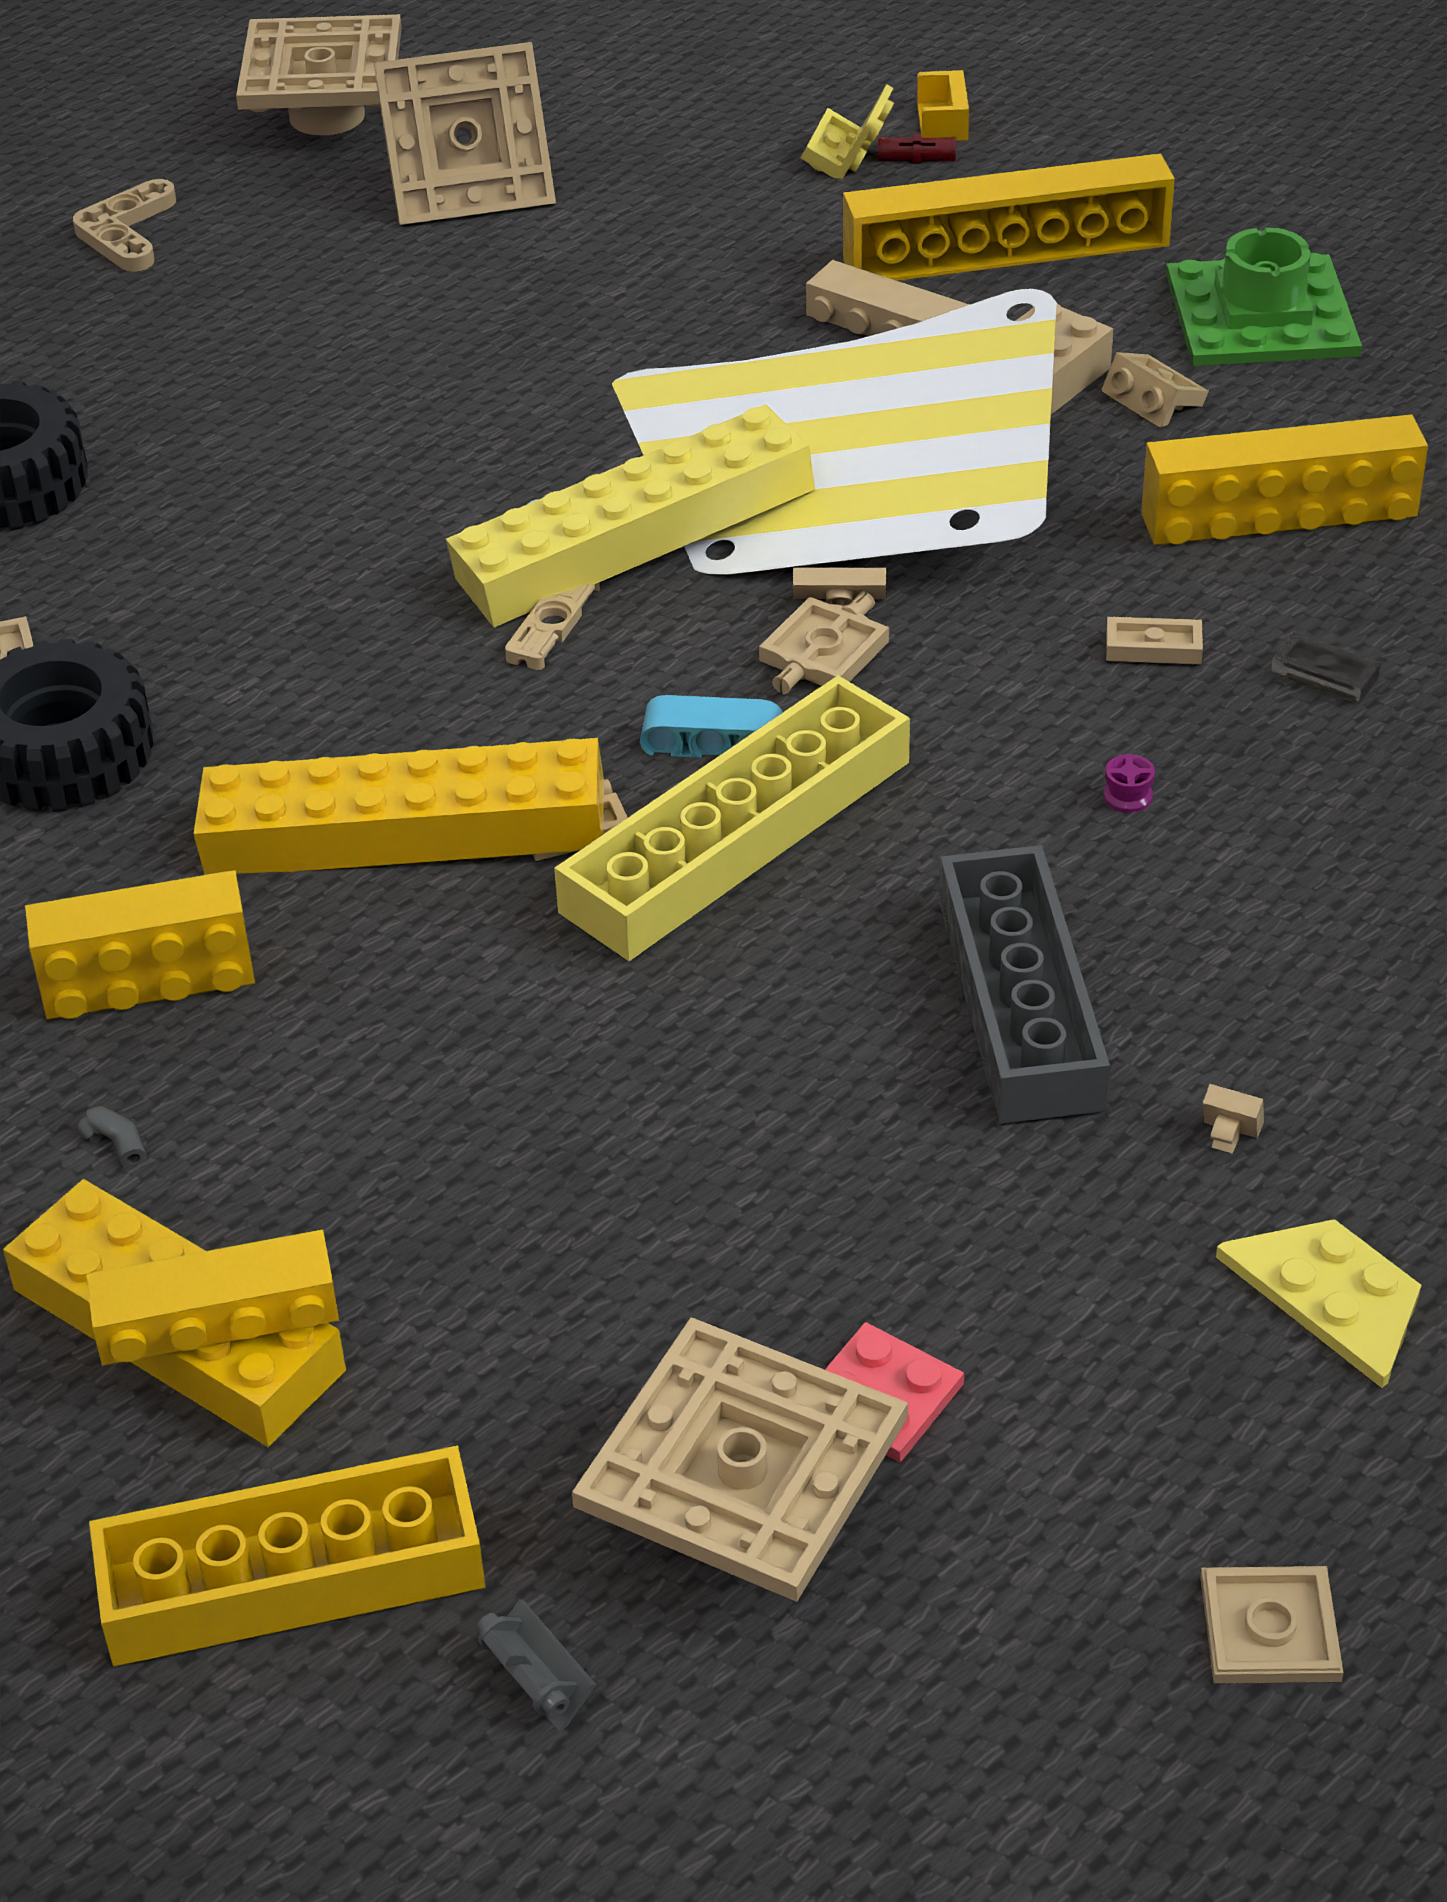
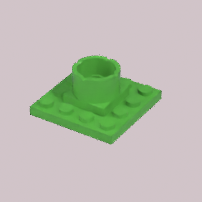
(1262, 303)

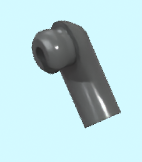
(121, 1130)

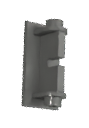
(537, 1662)

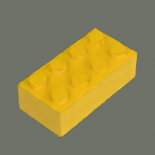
(139, 945)

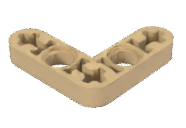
(109, 222)

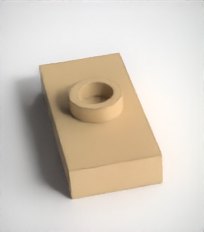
(838, 585)
(1154, 640)

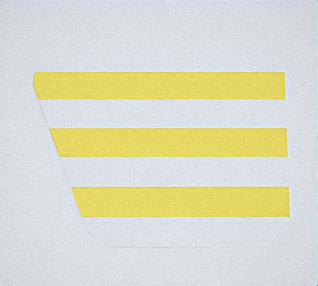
(894, 430)

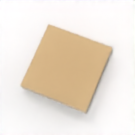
(1271, 1624)

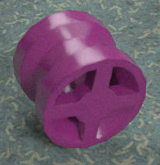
(1129, 783)

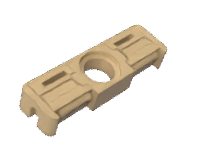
(535, 638)

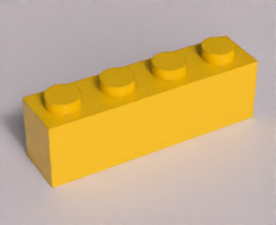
(211, 1297)

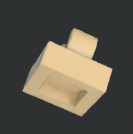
(1231, 1115)

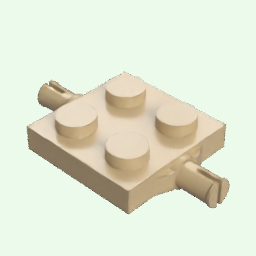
(824, 642)

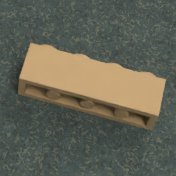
(870, 301)

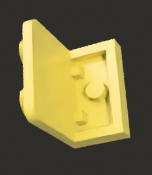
(842, 144)

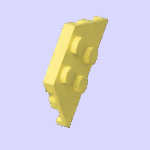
(1332, 1288)

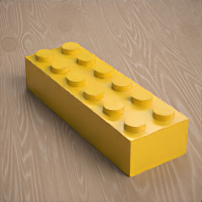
(1283, 479)
(247, 1382)
(285, 1555)

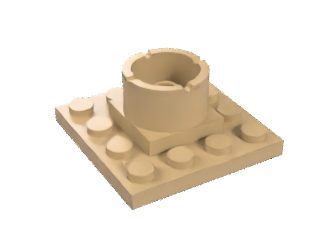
(317, 68)
(489, 97)
(741, 1458)

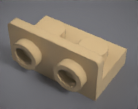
(1151, 387)

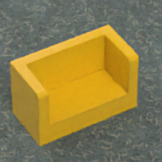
(943, 104)

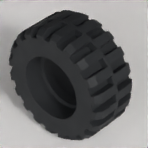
(39, 454)
(91, 753)

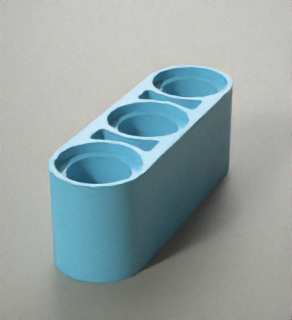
(701, 724)

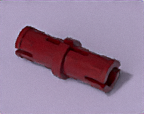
(916, 149)

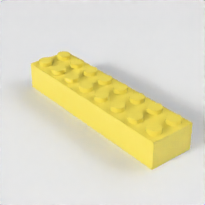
(631, 513)
(731, 817)

